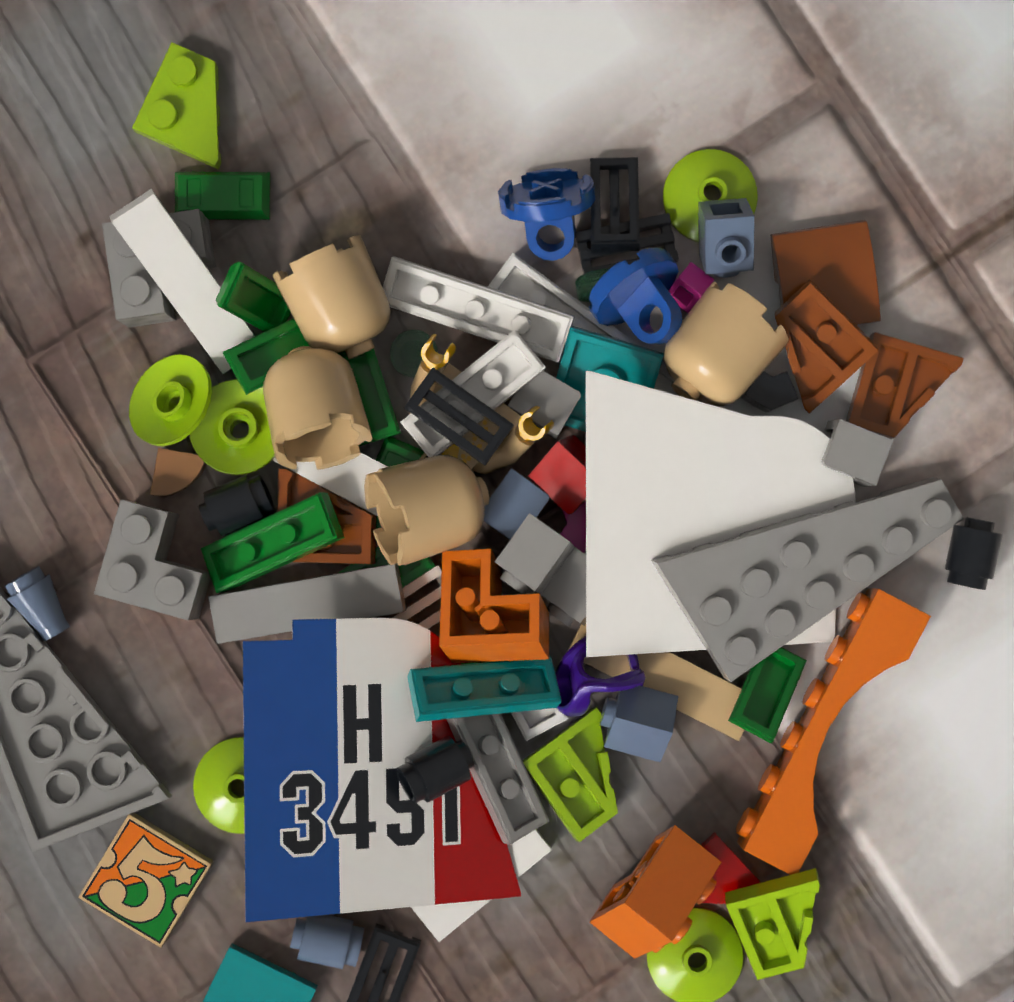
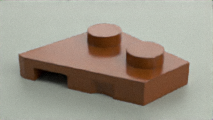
(822, 343)
(897, 384)
(355, 522)

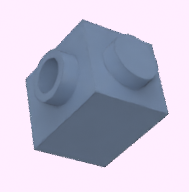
(726, 237)
(640, 722)

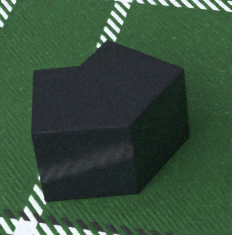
(771, 392)

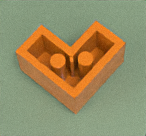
(482, 622)
(658, 896)

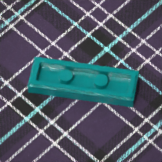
(483, 689)

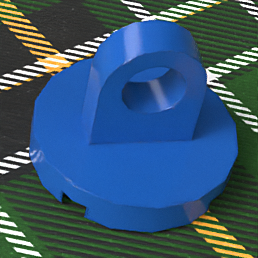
(545, 200)
(634, 290)

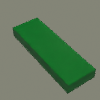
(272, 542)

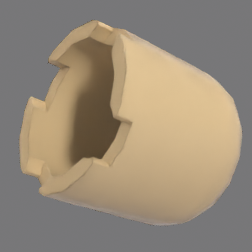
(336, 298)
(722, 346)
(314, 409)
(425, 507)

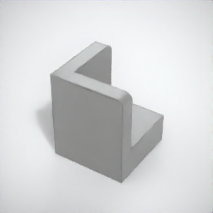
(553, 398)
(856, 452)

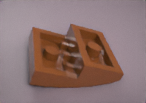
(836, 260)

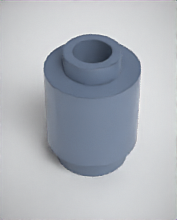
(327, 940)

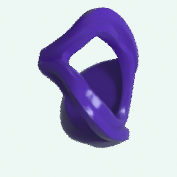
(577, 685)

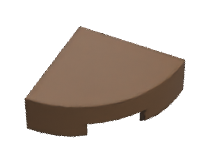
(175, 471)

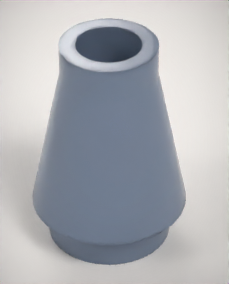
(37, 602)

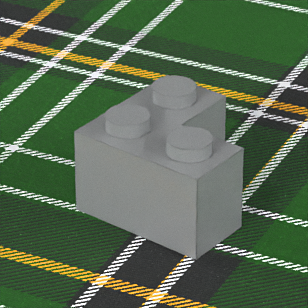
(134, 291)
(546, 564)
(137, 565)

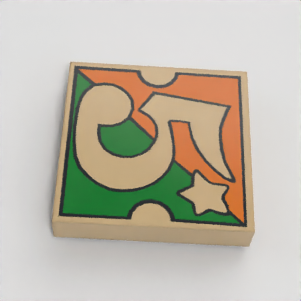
(146, 879)

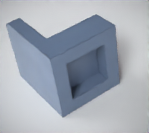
(513, 503)

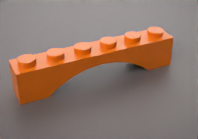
(784, 821)

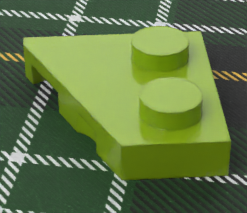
(183, 106)
(575, 776)
(775, 921)

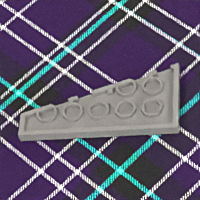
(786, 576)
(57, 745)

